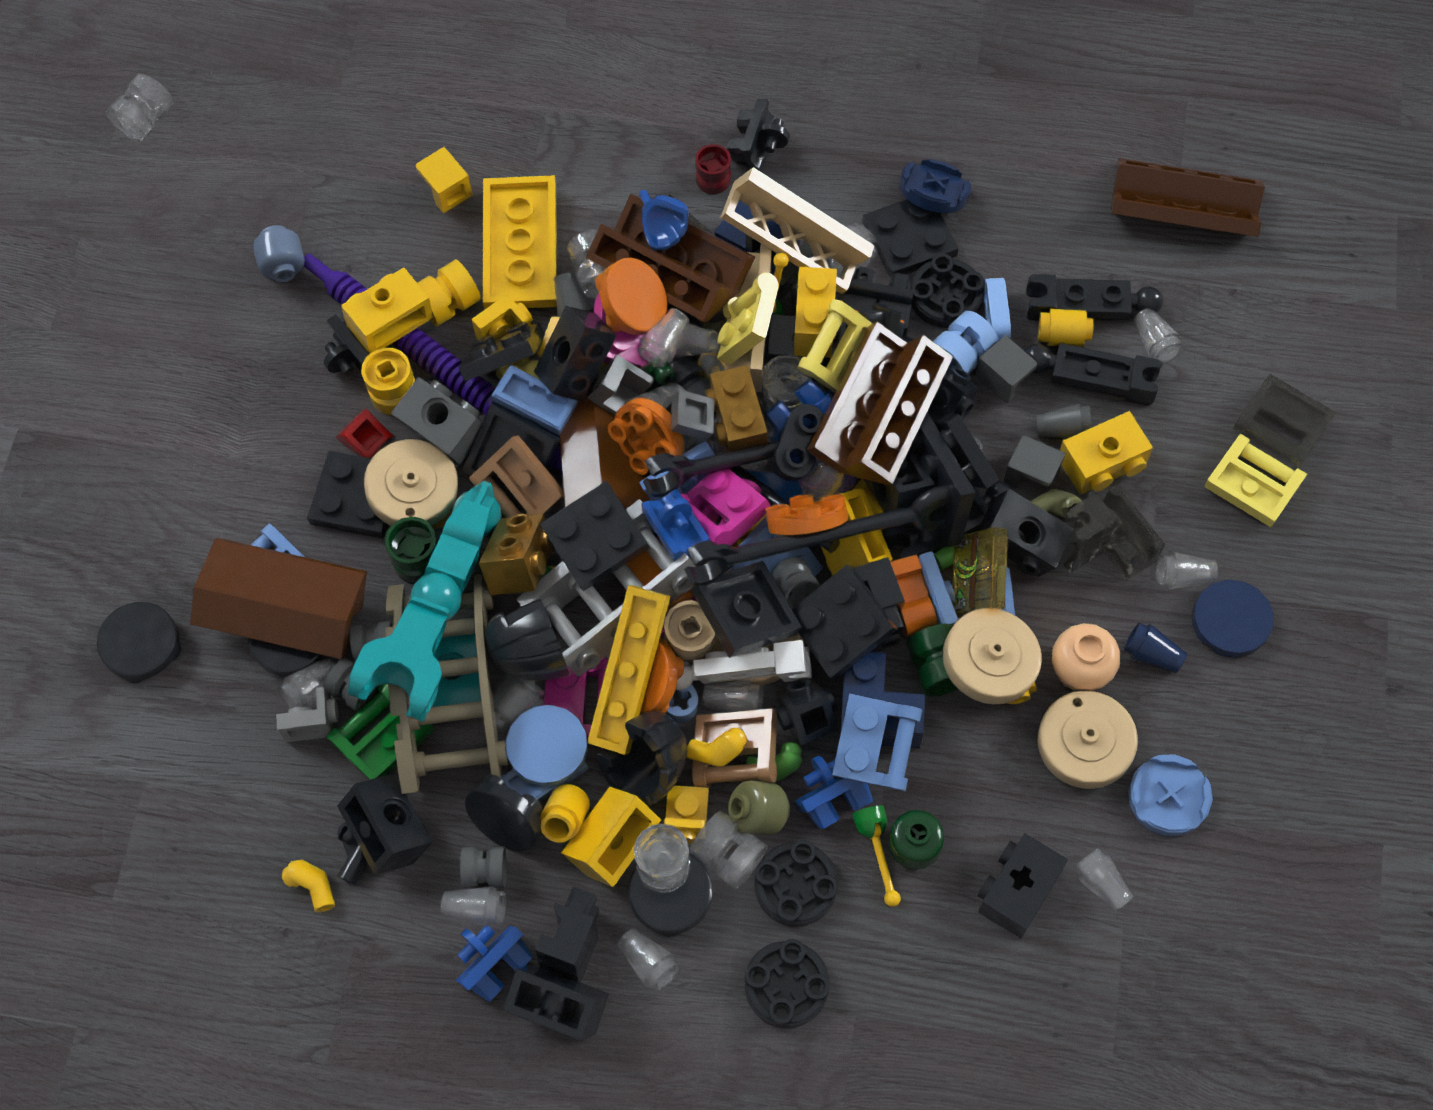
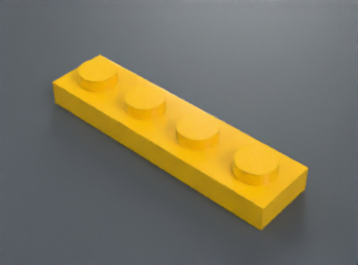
(628, 668)

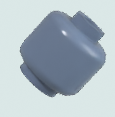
(278, 253)

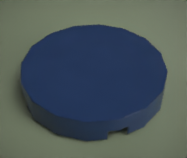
(934, 186)
(1232, 618)

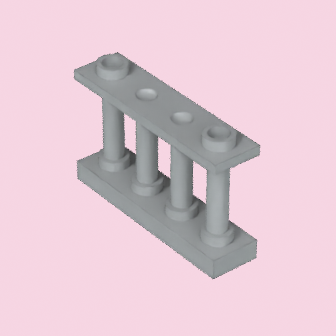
(560, 588)

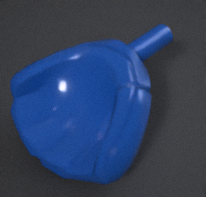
(663, 220)

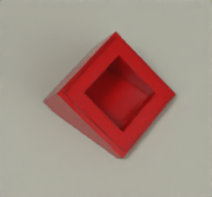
(364, 434)

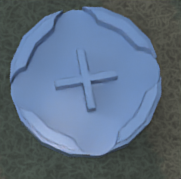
(546, 745)
(1170, 795)

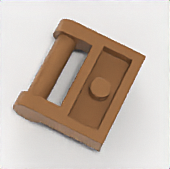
(523, 477)
(761, 734)

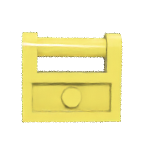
(747, 319)
(845, 351)
(1249, 487)

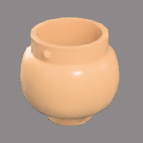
(1085, 657)

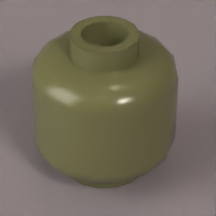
(759, 807)

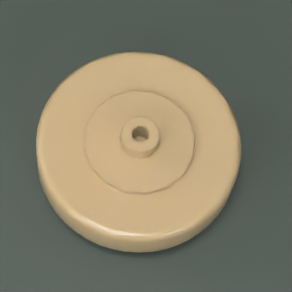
(410, 481)
(992, 656)
(1087, 739)

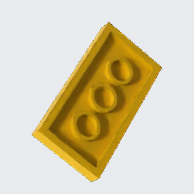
(520, 240)

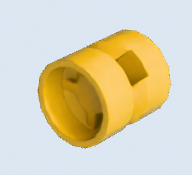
(450, 291)
(387, 378)

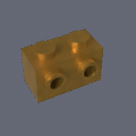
(737, 409)
(516, 555)

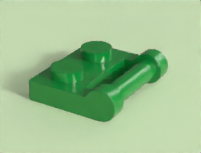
(375, 751)

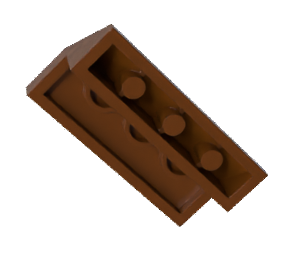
(1187, 197)
(696, 272)
(880, 405)
(594, 457)
(277, 597)

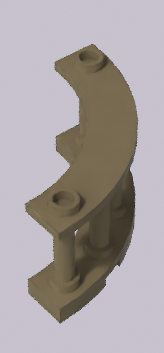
(415, 764)

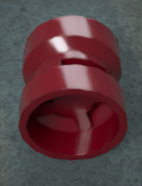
(713, 169)

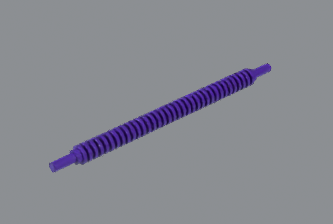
(421, 349)

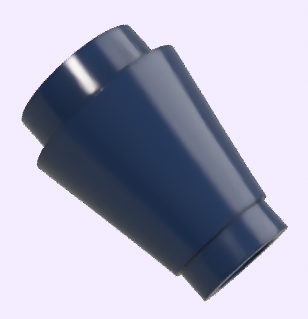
(1154, 648)

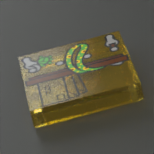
(980, 571)

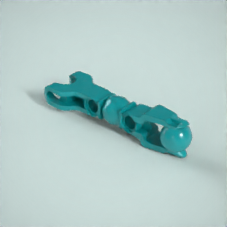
(408, 653)

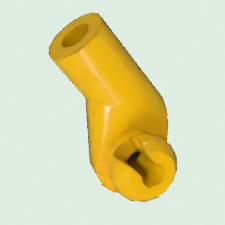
(720, 750)
(312, 878)

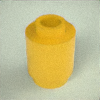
(1065, 327)
(564, 813)

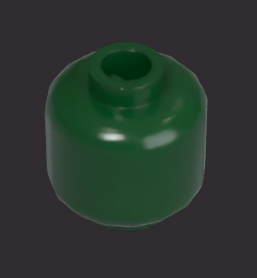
(914, 852)

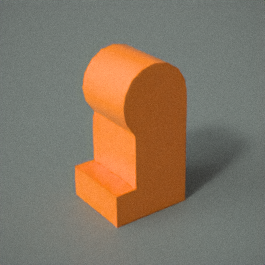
(917, 609)

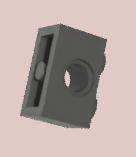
(422, 406)

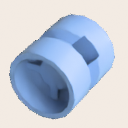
(967, 340)

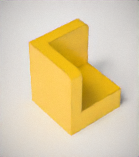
(446, 178)

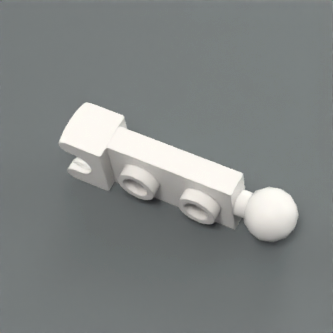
(788, 661)

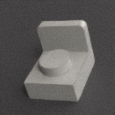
(306, 723)

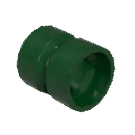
(410, 547)
(927, 651)

